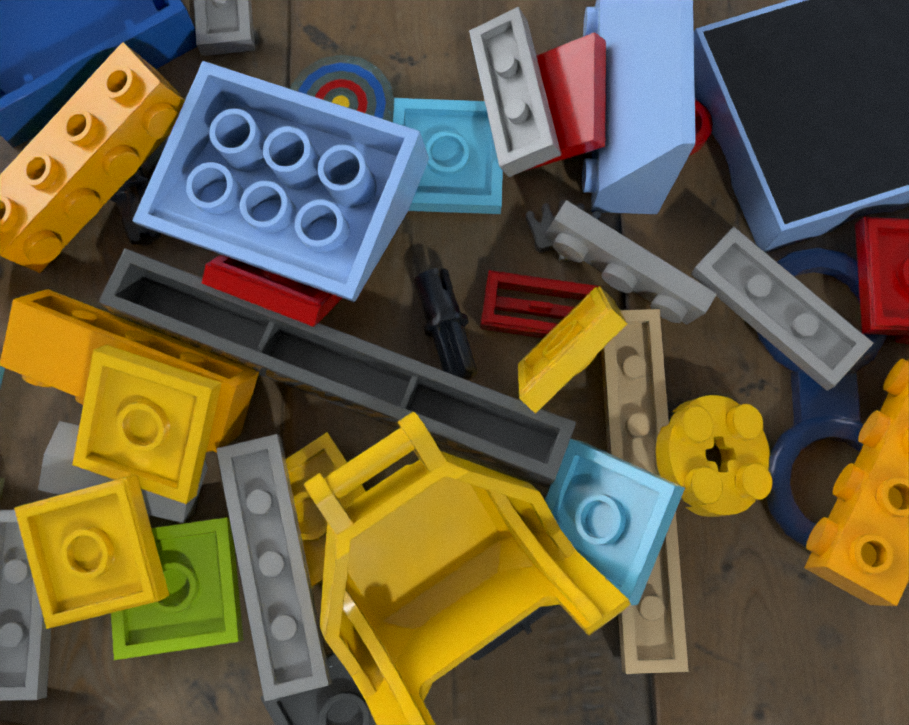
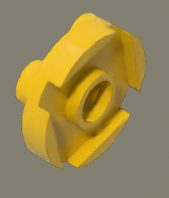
(743, 450)

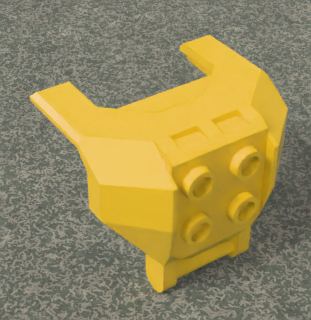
(438, 568)

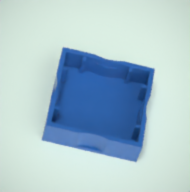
(59, 44)

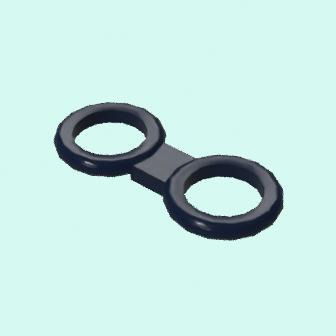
(816, 411)

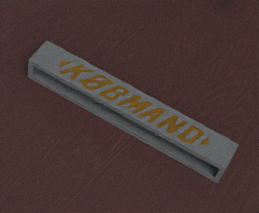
(341, 368)

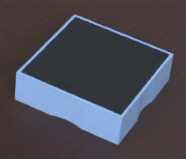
(810, 112)

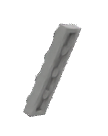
(273, 568)

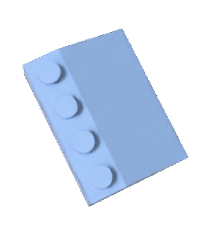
(646, 103)
(283, 181)

